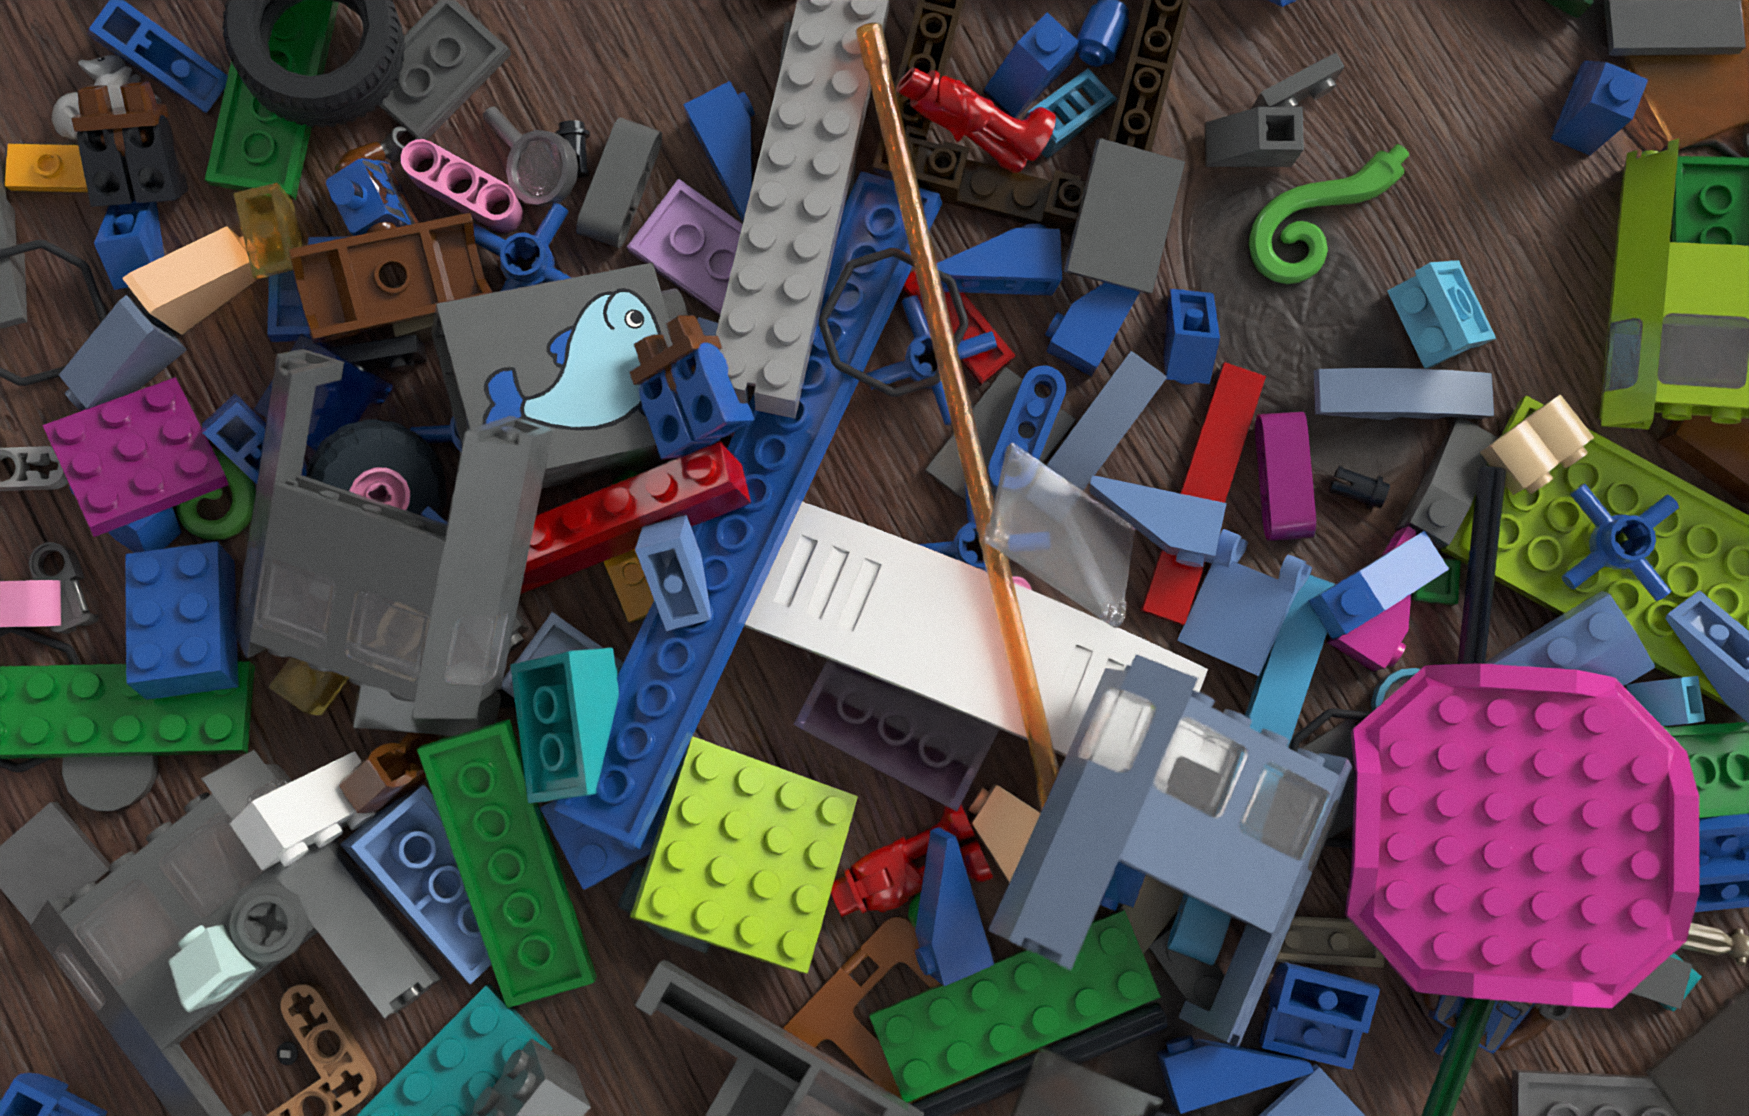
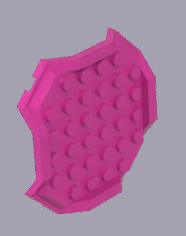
(1521, 835)

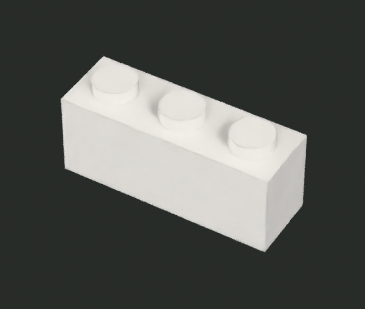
(298, 815)

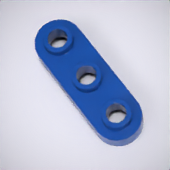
(1032, 411)

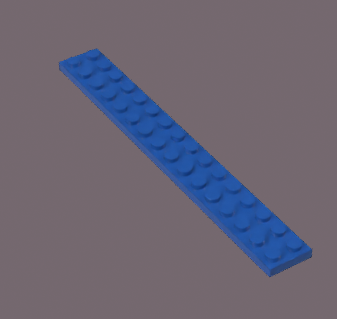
(676, 670)

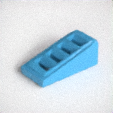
(1075, 123)

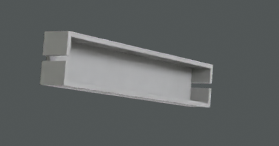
(797, 203)

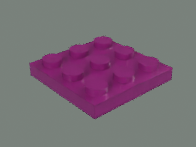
(135, 456)

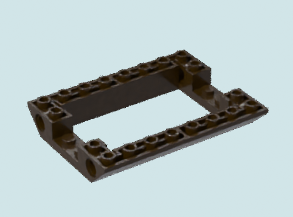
(1018, 195)

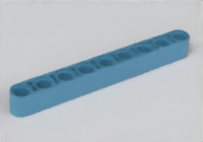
(1274, 707)

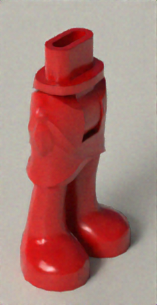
(968, 114)
(888, 875)

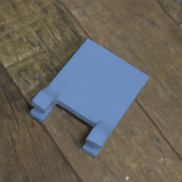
(1240, 607)

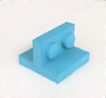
(1441, 312)

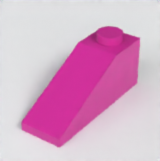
(1380, 638)

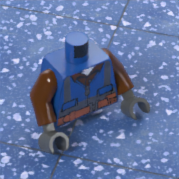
(368, 188)
(1508, 1025)

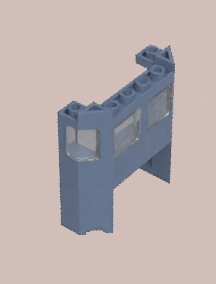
(1188, 803)

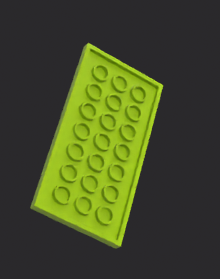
(1694, 550)

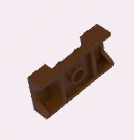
(343, 285)

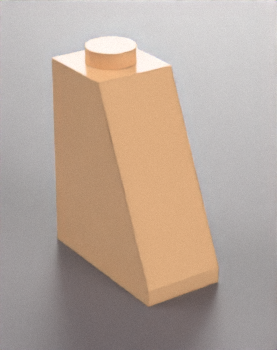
(193, 279)
(1003, 826)

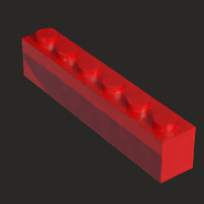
(613, 517)

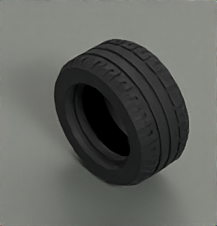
(317, 98)

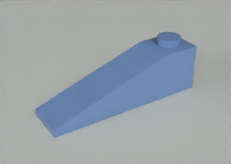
(415, 868)

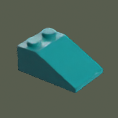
(564, 720)

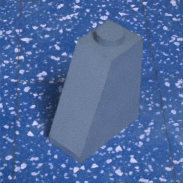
(120, 356)

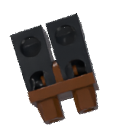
(127, 149)

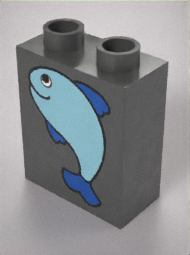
(559, 361)

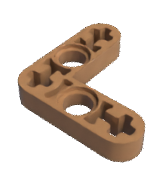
(330, 1068)

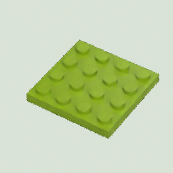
(745, 856)

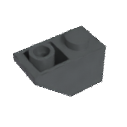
(1255, 138)

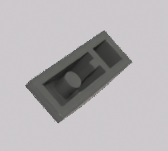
(1448, 484)

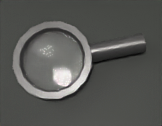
(540, 162)

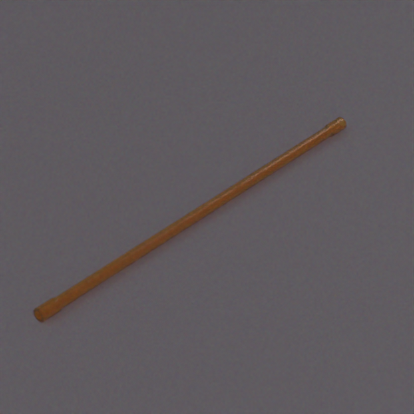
(877, 65)

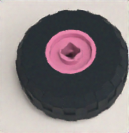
(382, 464)

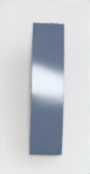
(1403, 393)
(1106, 420)

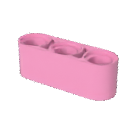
(450, 170)
(30, 603)

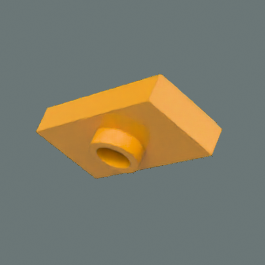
(44, 168)
(630, 585)

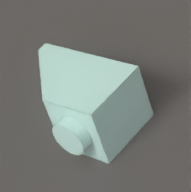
(209, 967)

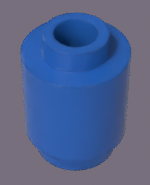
(1103, 32)

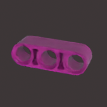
(1285, 476)

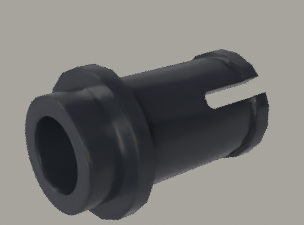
(576, 134)
(1362, 487)

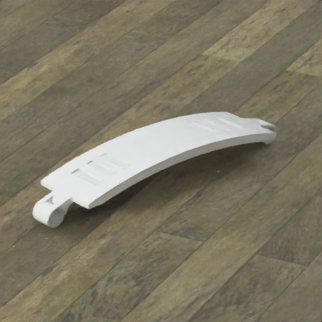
(936, 625)

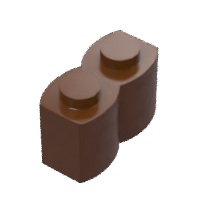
(386, 773)

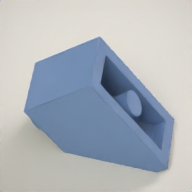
(674, 572)

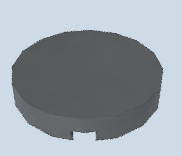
(109, 781)

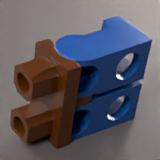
(687, 389)

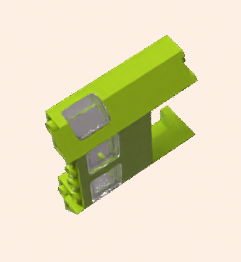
(1673, 313)

